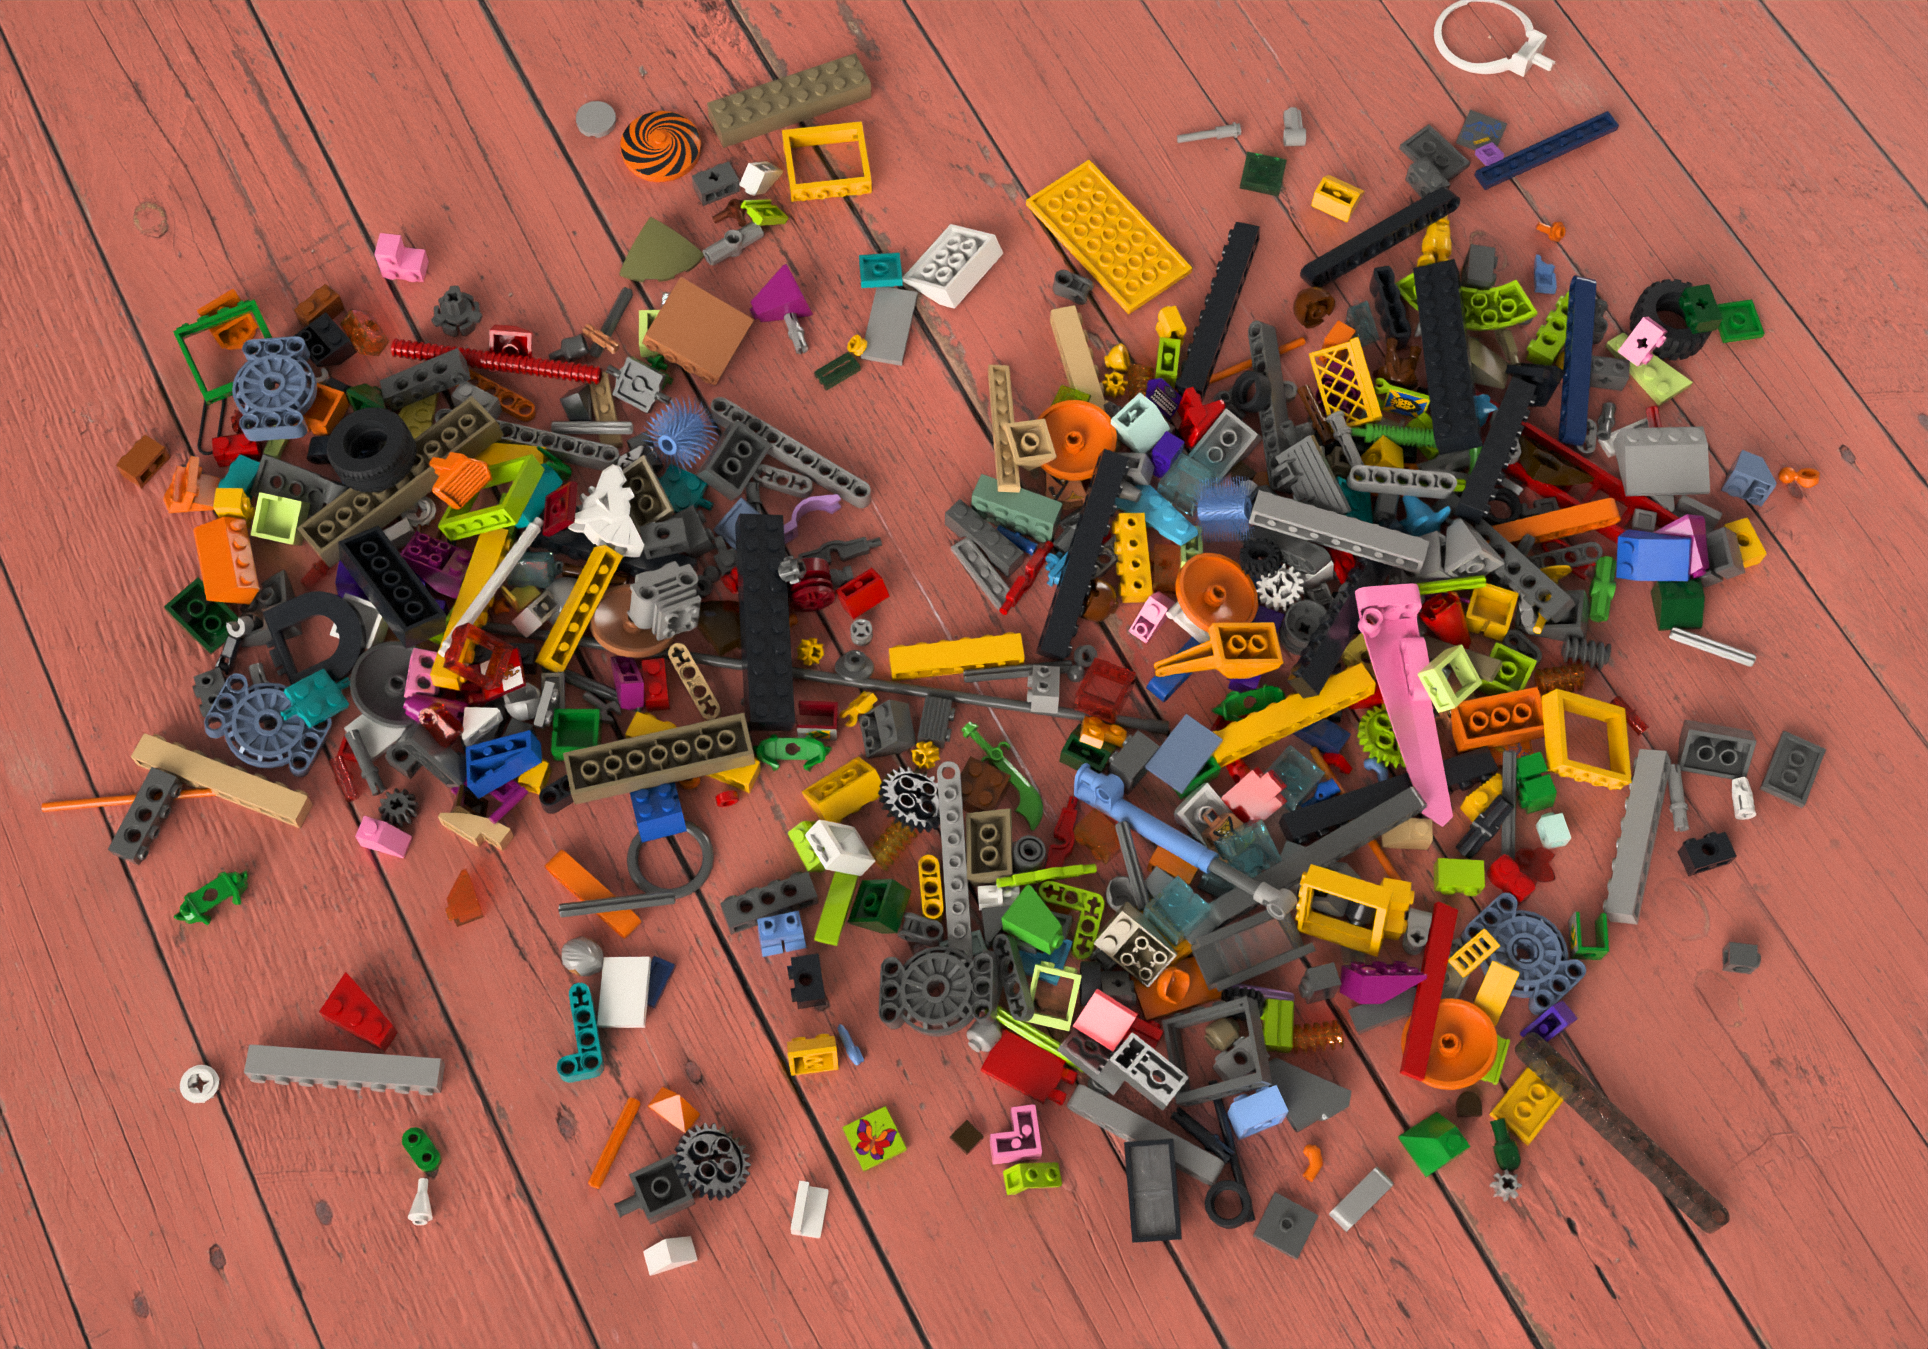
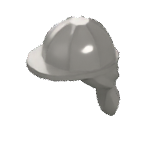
(523, 702)

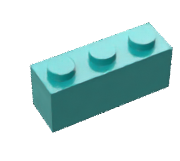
(548, 483)

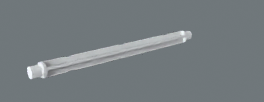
(496, 579)

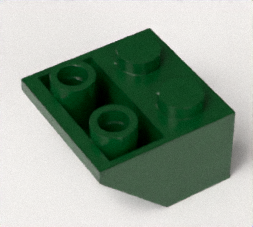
(1077, 753)

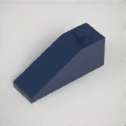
(1325, 736)

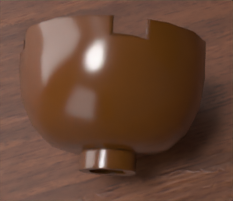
(1312, 306)
(1100, 601)

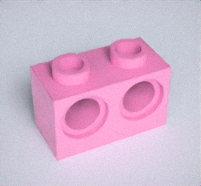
(420, 674)

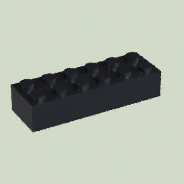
(392, 587)

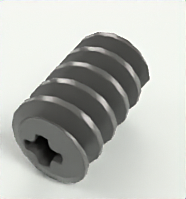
(1585, 652)

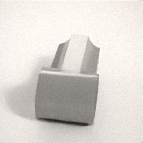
(1294, 133)

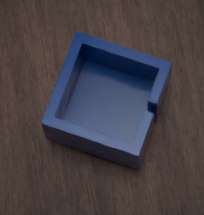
(658, 812)

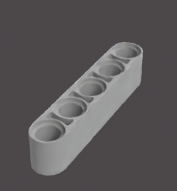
(1410, 476)

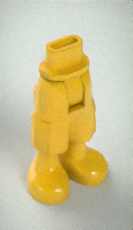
(1436, 243)

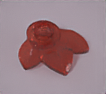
(1537, 868)

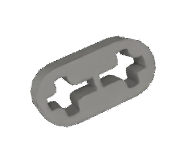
(1590, 440)

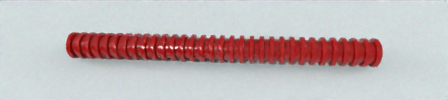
(501, 362)

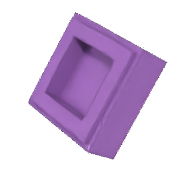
(1489, 154)

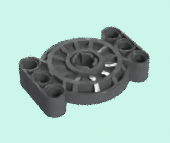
(953, 1008)

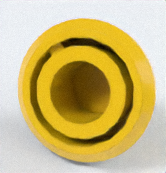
(1118, 358)

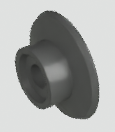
(854, 666)

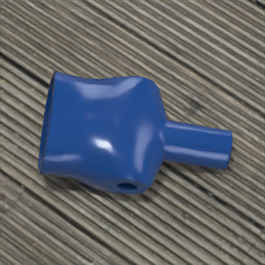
(1326, 789)

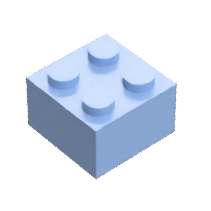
(1257, 1112)

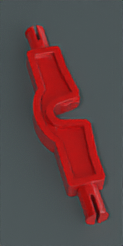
(1024, 583)
(1063, 832)

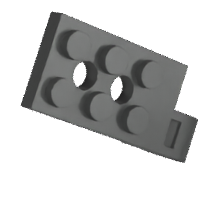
(314, 487)

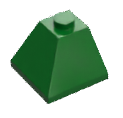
(1434, 1143)

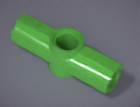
(1602, 589)

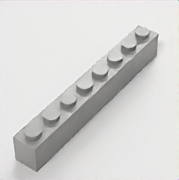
(1339, 532)
(1637, 836)
(344, 1069)

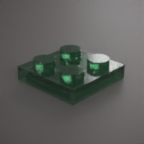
(1263, 174)

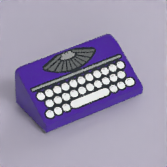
(1163, 397)

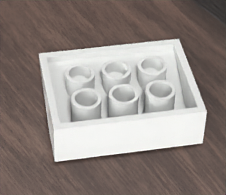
(954, 264)

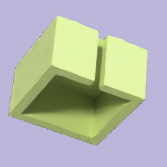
(279, 518)

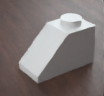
(759, 177)

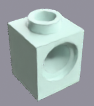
(1553, 830)

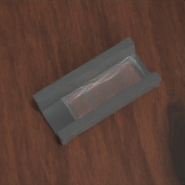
(1248, 949)

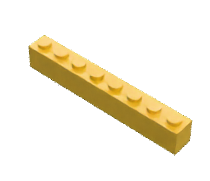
(486, 558)
(1292, 714)

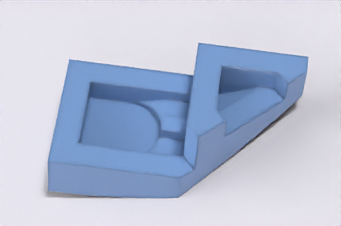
(1544, 277)

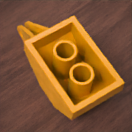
(1233, 649)

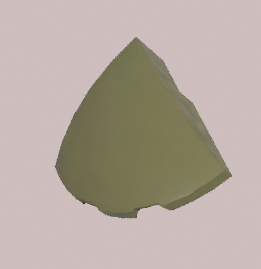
(659, 254)

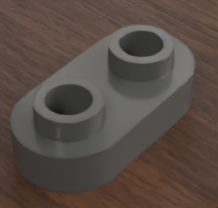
(1523, 645)

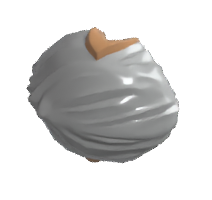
(582, 956)

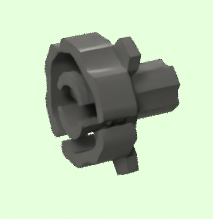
(457, 311)

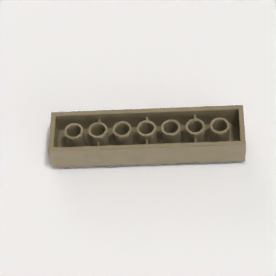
(789, 100)
(658, 758)

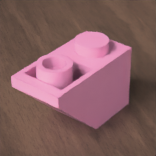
(1151, 616)

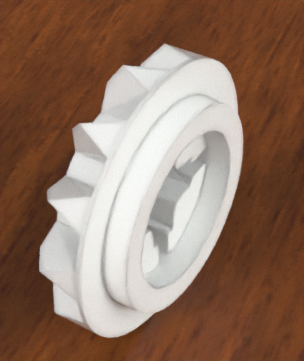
(428, 512)
(191, 1079)

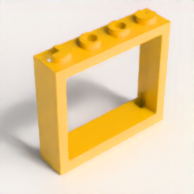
(826, 135)
(1553, 708)
(1337, 930)

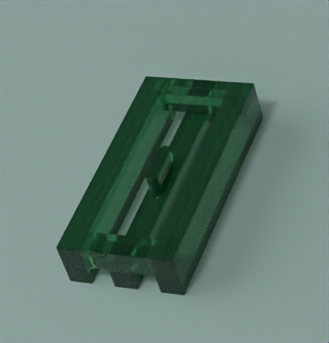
(840, 373)

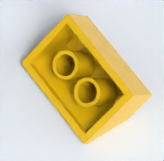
(844, 790)

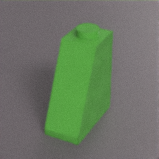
(1033, 922)

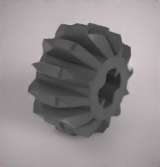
(397, 800)

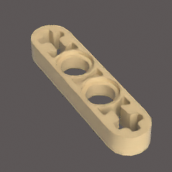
(692, 683)

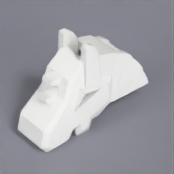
(606, 514)

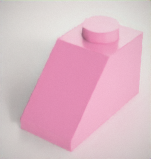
(383, 837)

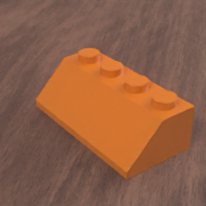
(226, 561)
(1498, 720)

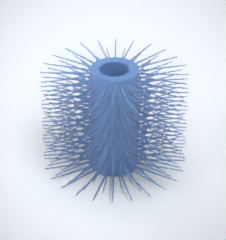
(680, 433)
(1224, 510)

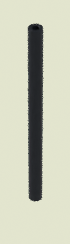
(1228, 1140)

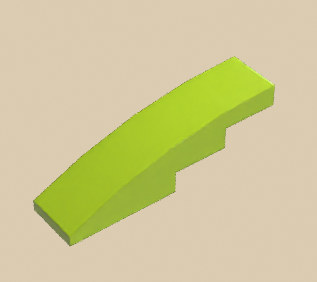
(836, 908)

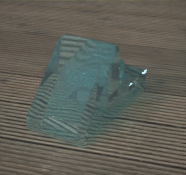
(1361, 320)

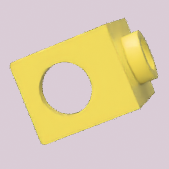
(520, 597)

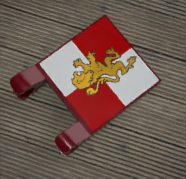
(512, 680)

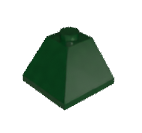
(366, 396)

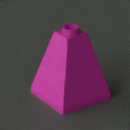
(779, 298)
(1691, 527)

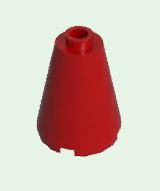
(1446, 619)

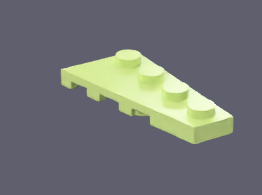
(1656, 377)

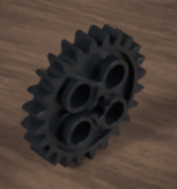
(911, 799)
(717, 1181)

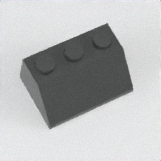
(1715, 750)
(439, 760)

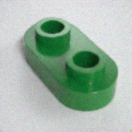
(420, 1149)

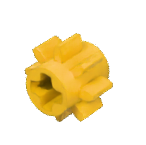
(1114, 384)
(810, 651)
(925, 754)

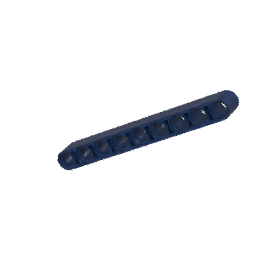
(1577, 361)

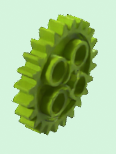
(1378, 738)

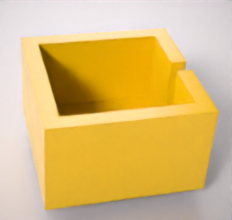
(1490, 611)

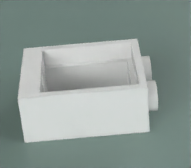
(843, 847)

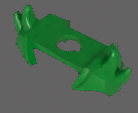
(1233, 704)
(774, 749)
(226, 885)

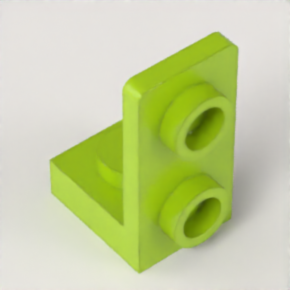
(1031, 1176)

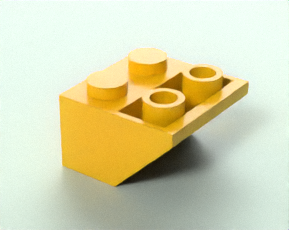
(1336, 198)

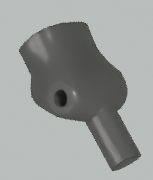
(571, 349)

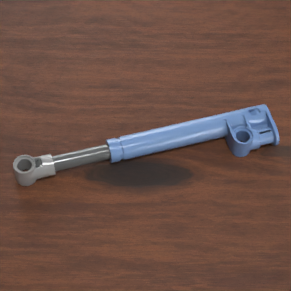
(1107, 796)

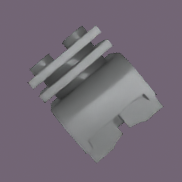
(665, 600)

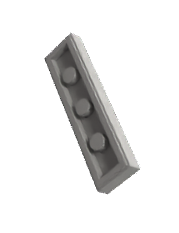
(981, 571)

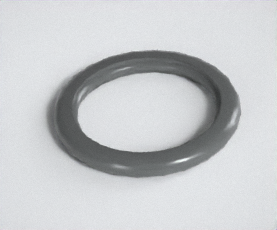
(689, 888)

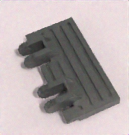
(1314, 476)

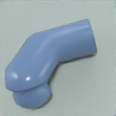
(1379, 768)

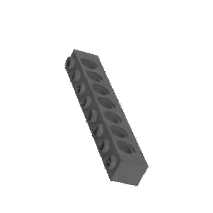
(1560, 601)

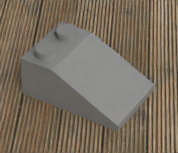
(1225, 444)

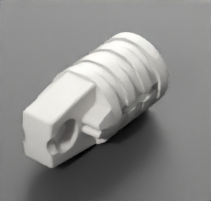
(1742, 799)

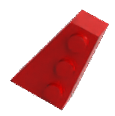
(356, 1014)

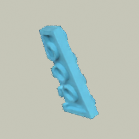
(1159, 515)

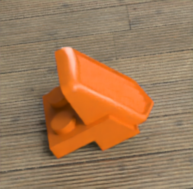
(232, 333)
(459, 478)
(191, 489)

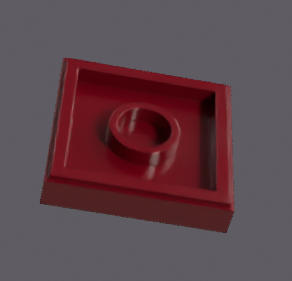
(560, 508)

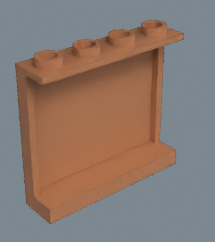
(697, 331)

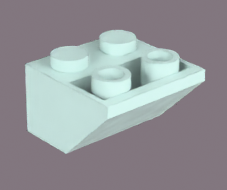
(1140, 424)

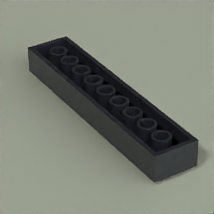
(1447, 357)
(764, 623)

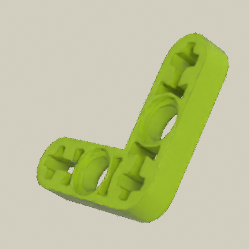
(1081, 905)

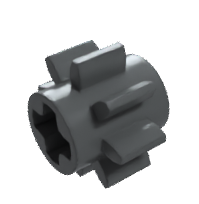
(792, 569)

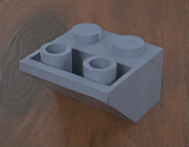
(1749, 479)

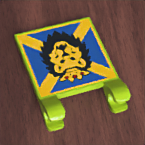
(1401, 400)

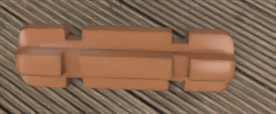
(601, 338)

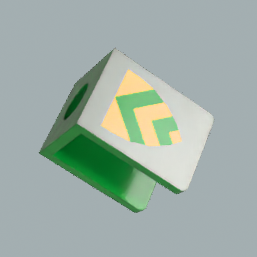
(1575, 942)

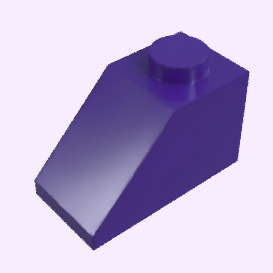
(1551, 1022)

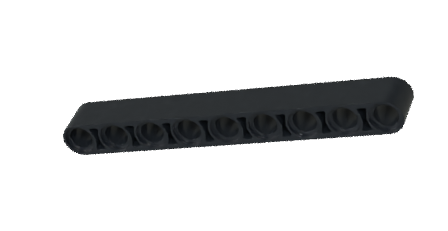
(1380, 237)

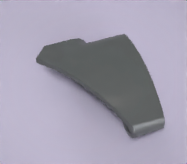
(1307, 1095)

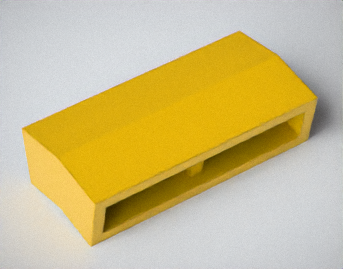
(1496, 990)

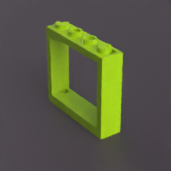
(524, 472)

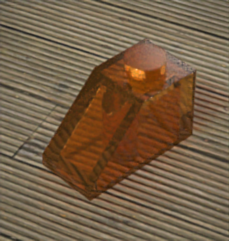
(463, 901)

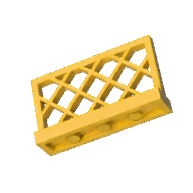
(1361, 376)

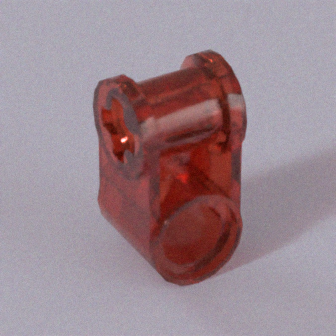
(442, 724)

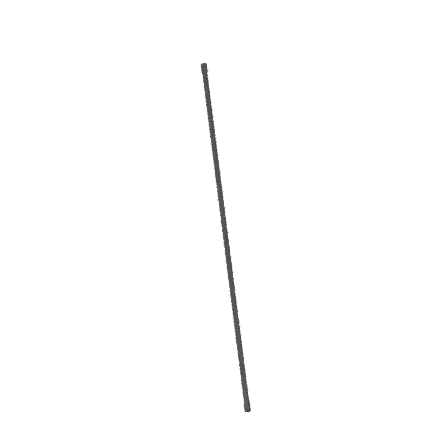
(1149, 725)

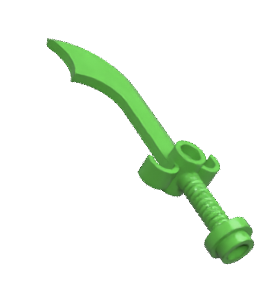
(1030, 800)

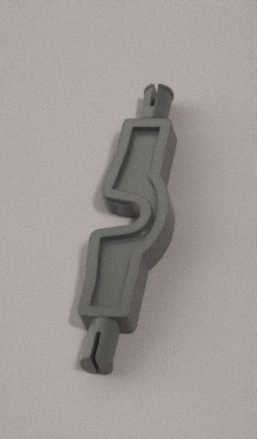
(845, 550)

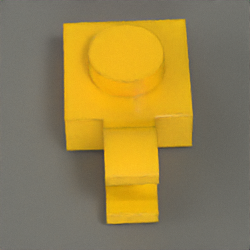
(859, 705)

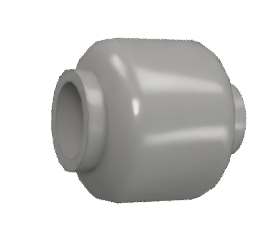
(983, 1037)

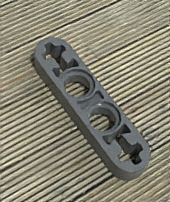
(1010, 979)

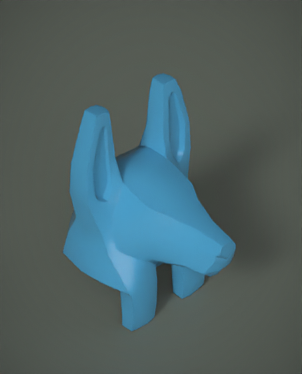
(1421, 518)

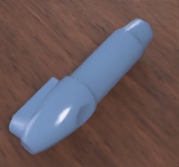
(852, 1051)

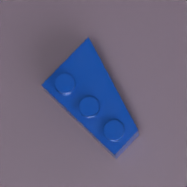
(500, 761)

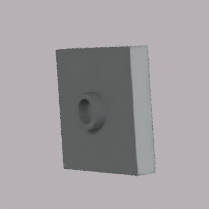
(1285, 1226)

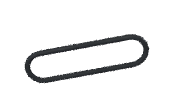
(202, 426)

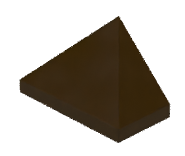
(468, 803)

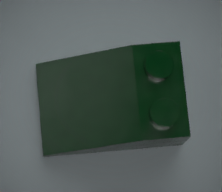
(201, 618)

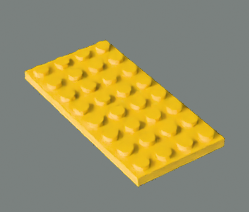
(1109, 236)

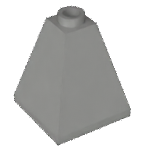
(1468, 552)

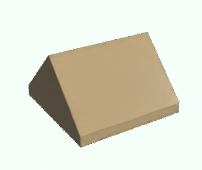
(1030, 443)

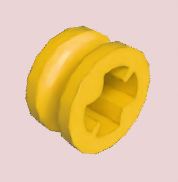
(857, 345)

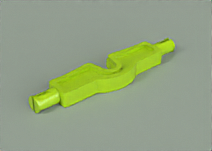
(1051, 873)

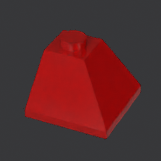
(510, 340)

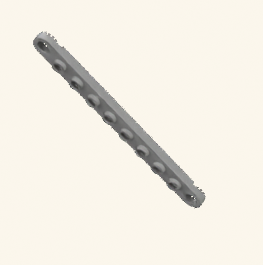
(954, 861)

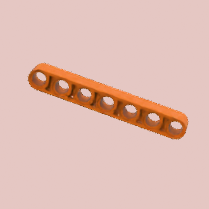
(1561, 522)

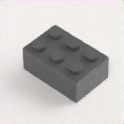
(734, 460)

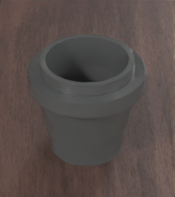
(1023, 863)

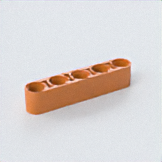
(587, 887)

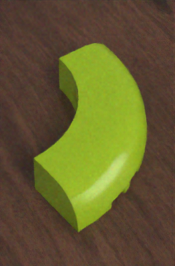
(1485, 309)

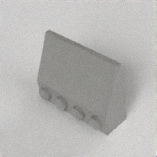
(1663, 461)

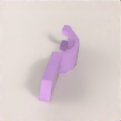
(824, 503)

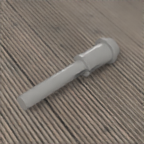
(1219, 132)

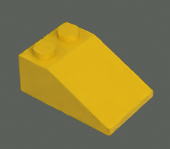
(812, 1054)

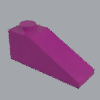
(627, 682)

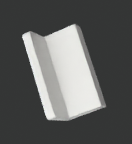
(400, 533)
(809, 1210)

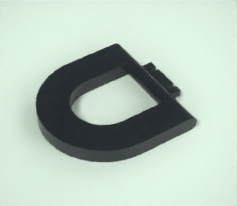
(304, 607)

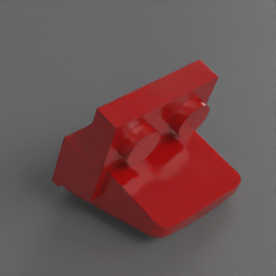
(1196, 417)

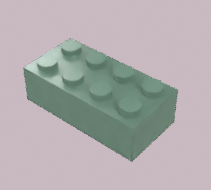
(1020, 512)

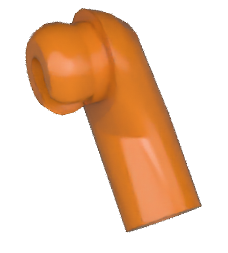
(1315, 1159)

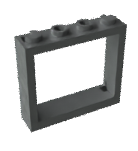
(1198, 1015)

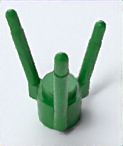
(563, 471)

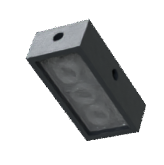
(1153, 1190)

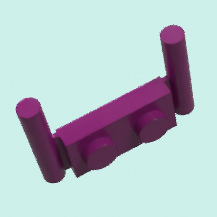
(508, 794)

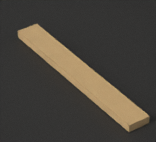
(1002, 413)

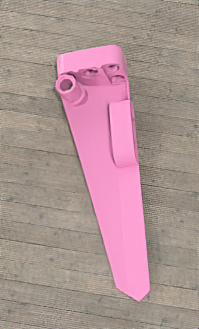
(1397, 659)

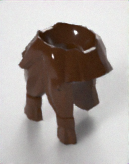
(1396, 370)

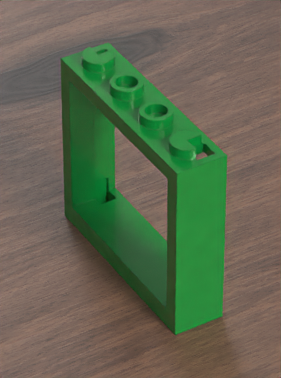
(204, 323)

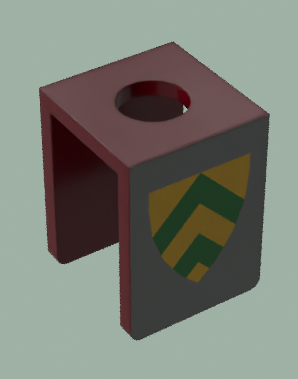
(819, 708)

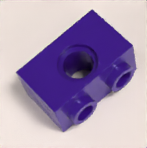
(1166, 453)

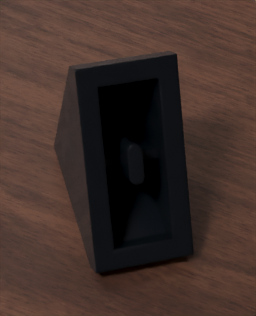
(578, 404)

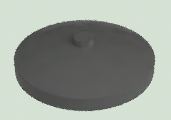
(380, 684)

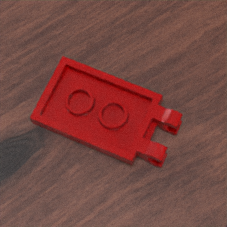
(1028, 1068)

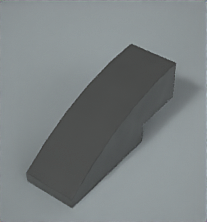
(1374, 1015)

